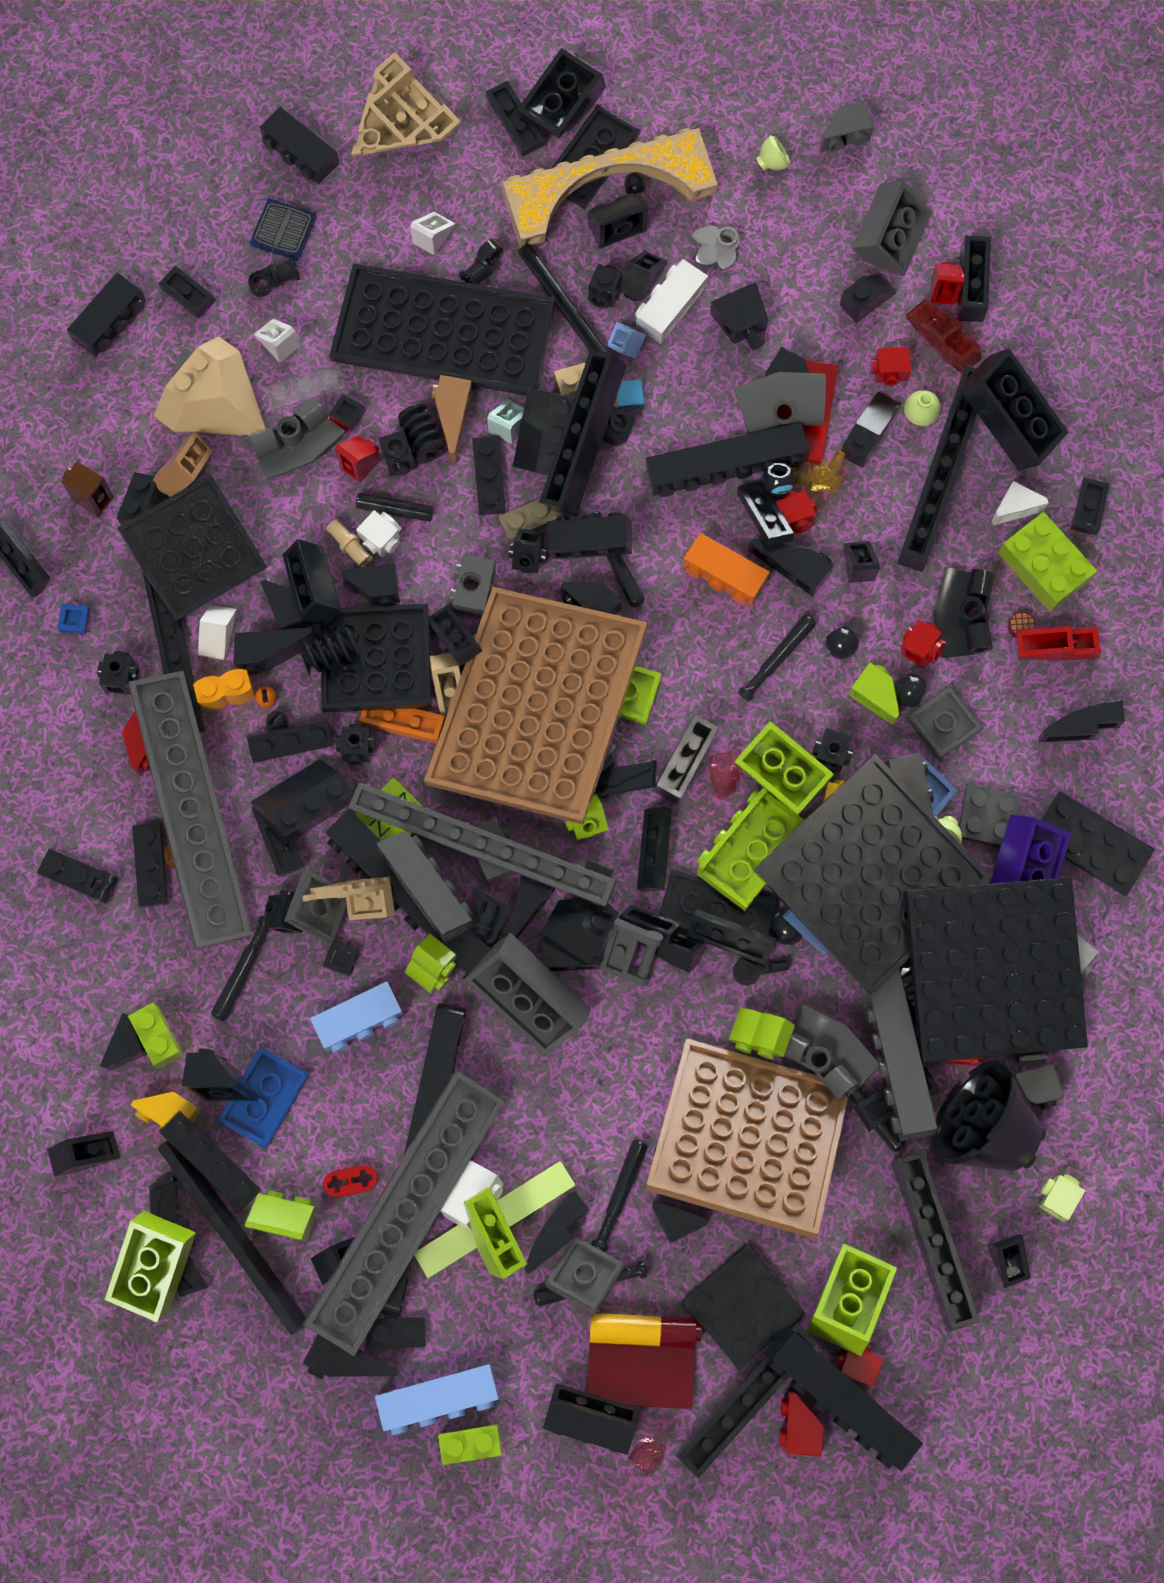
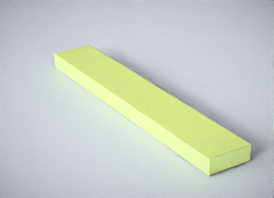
(514, 1206)

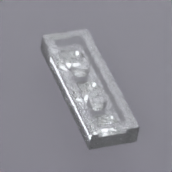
(300, 389)

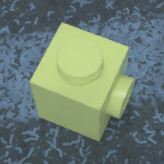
(1061, 1196)

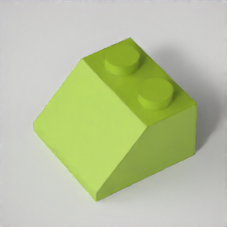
(282, 1217)

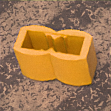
(217, 692)

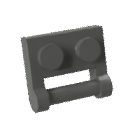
(622, 949)

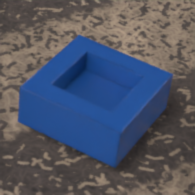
(73, 619)

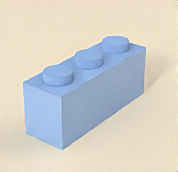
(357, 1018)

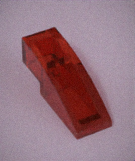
(944, 336)

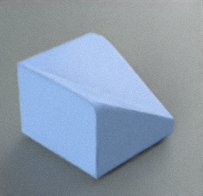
(626, 340)

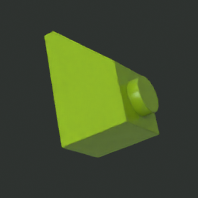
(876, 692)

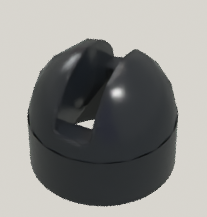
(634, 180)
(281, 722)

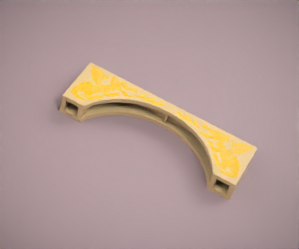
(674, 159)

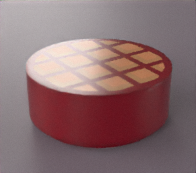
(1021, 621)

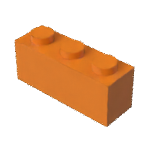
(725, 570)

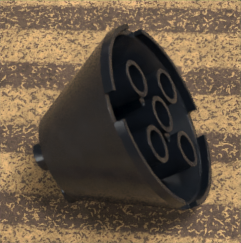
(988, 1122)

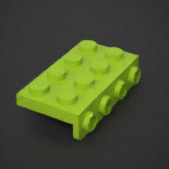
(745, 845)

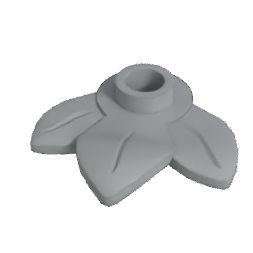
(713, 248)

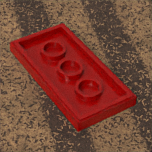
(816, 435)

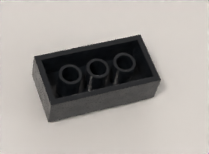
(1013, 409)

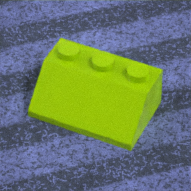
(784, 768)

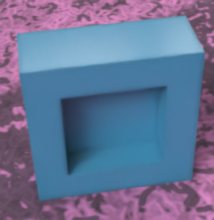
(630, 395)

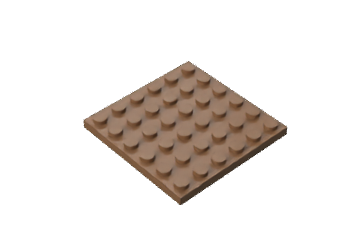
(748, 1139)

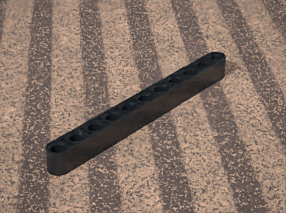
(435, 1075)

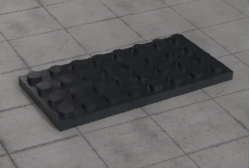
(442, 328)

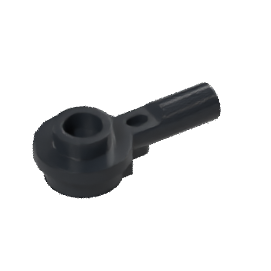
(748, 972)

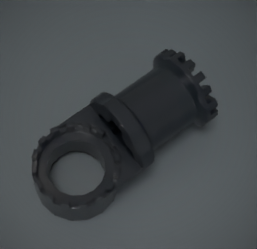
(481, 265)
(274, 276)

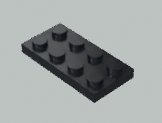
(1098, 844)

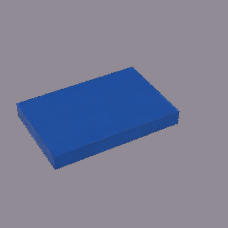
(277, 1087)

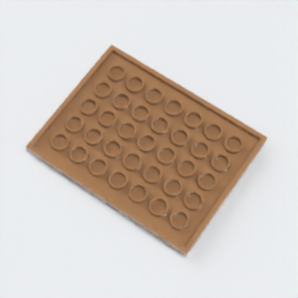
(537, 705)

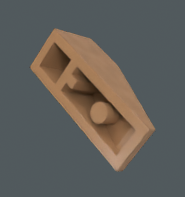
(452, 404)
(183, 466)

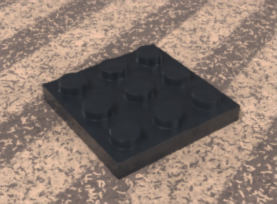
(743, 1307)

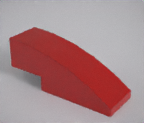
(1059, 643)

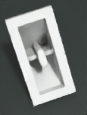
(431, 231)
(278, 339)
(1019, 503)
(216, 631)

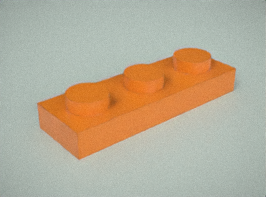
(405, 722)

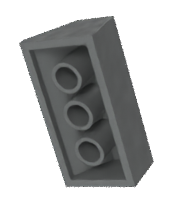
(425, 886)
(528, 994)

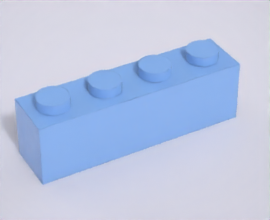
(436, 1398)

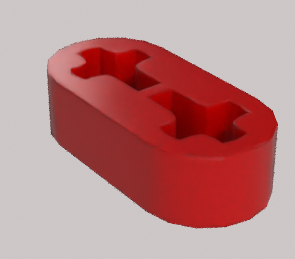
(351, 1188)

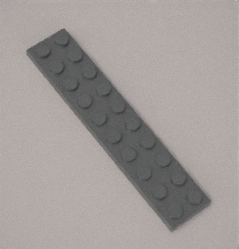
(189, 810)
(403, 1213)

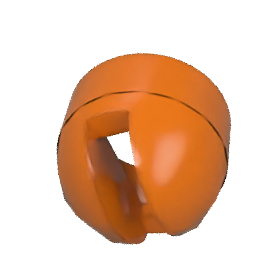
(271, 694)

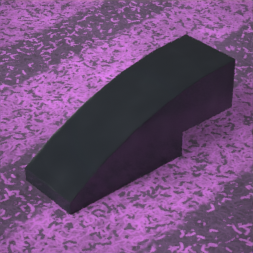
(1085, 723)
(675, 948)
(555, 1232)

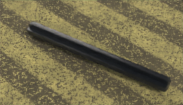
(563, 302)

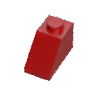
(946, 283)
(357, 457)

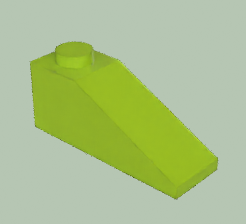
(493, 1235)

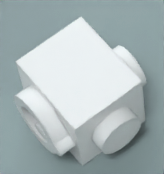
(379, 534)

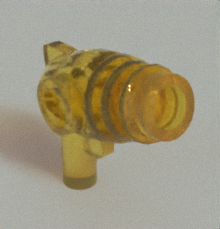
(822, 477)

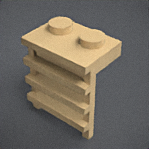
(364, 897)

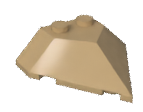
(400, 112)
(211, 394)

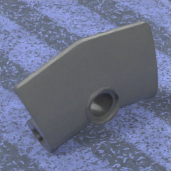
(799, 391)
(286, 453)
(847, 1058)

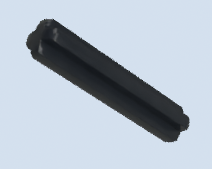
(394, 507)

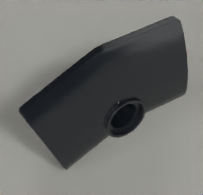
(956, 597)

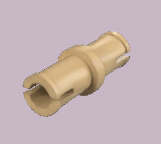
(349, 543)

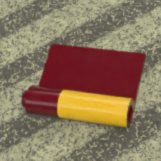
(643, 1359)

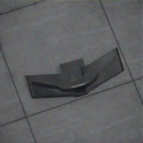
(626, 778)
(164, 1205)

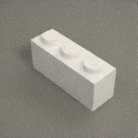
(671, 300)

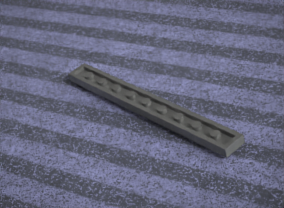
(482, 844)

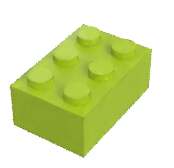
(1047, 562)
(150, 1266)
(852, 1299)

